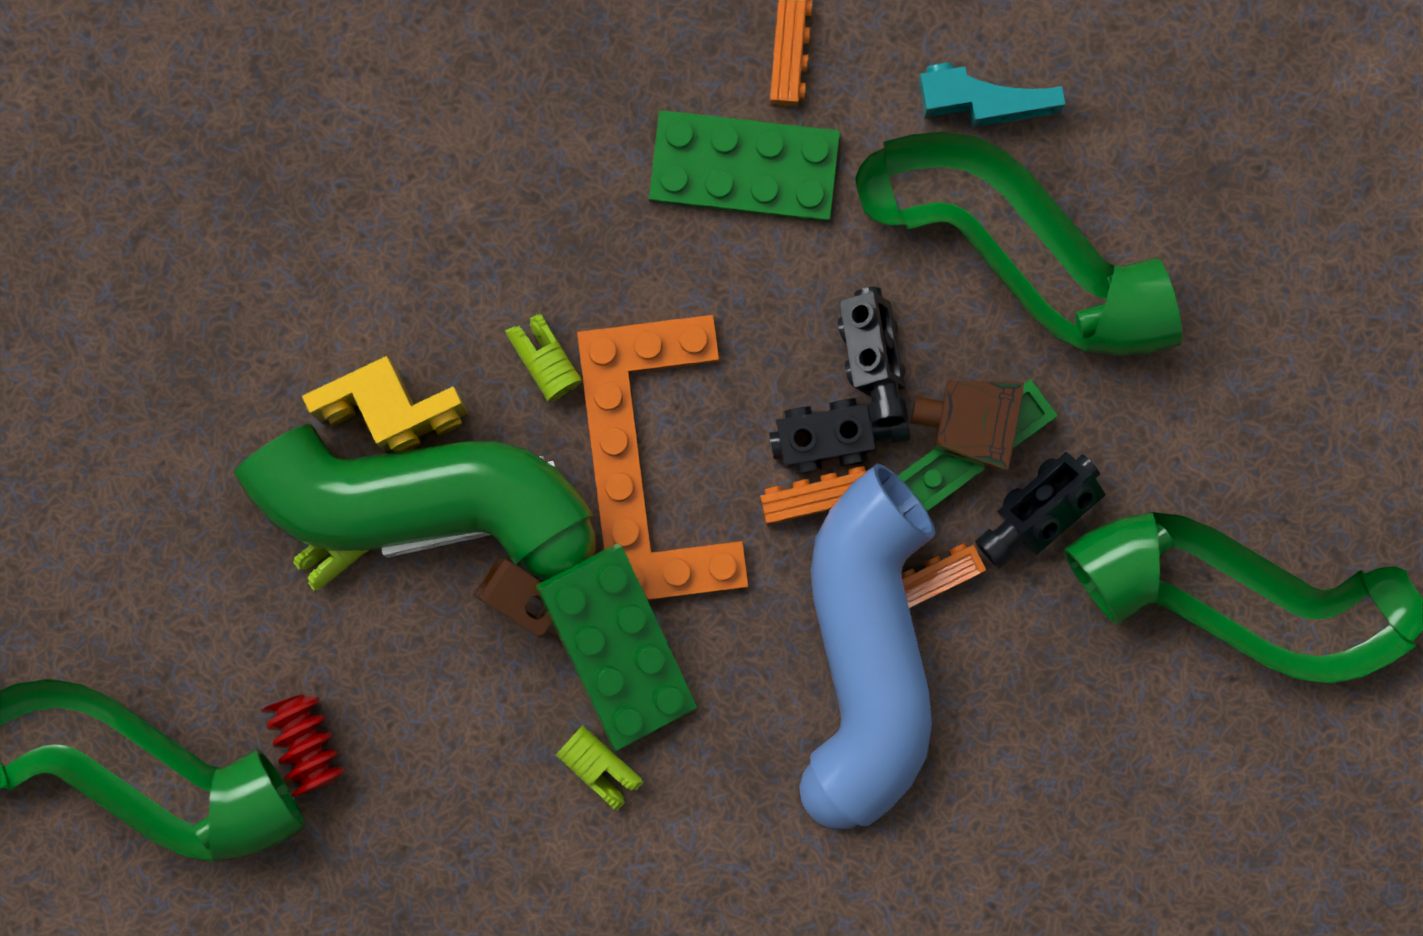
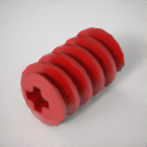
(303, 743)

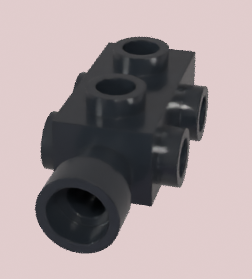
(872, 352)
(826, 437)
(1046, 509)

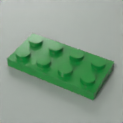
(744, 166)
(616, 646)

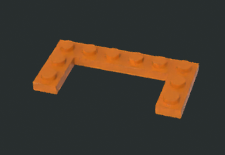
(606, 362)

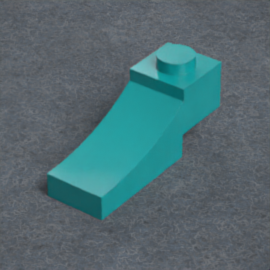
(951, 91)

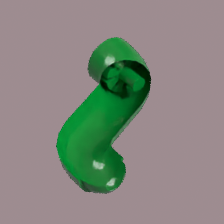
(1139, 296)
(420, 498)
(1122, 577)
(247, 798)

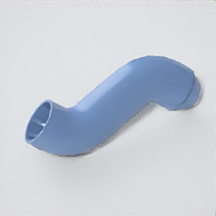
(869, 653)

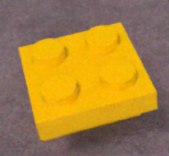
(386, 406)

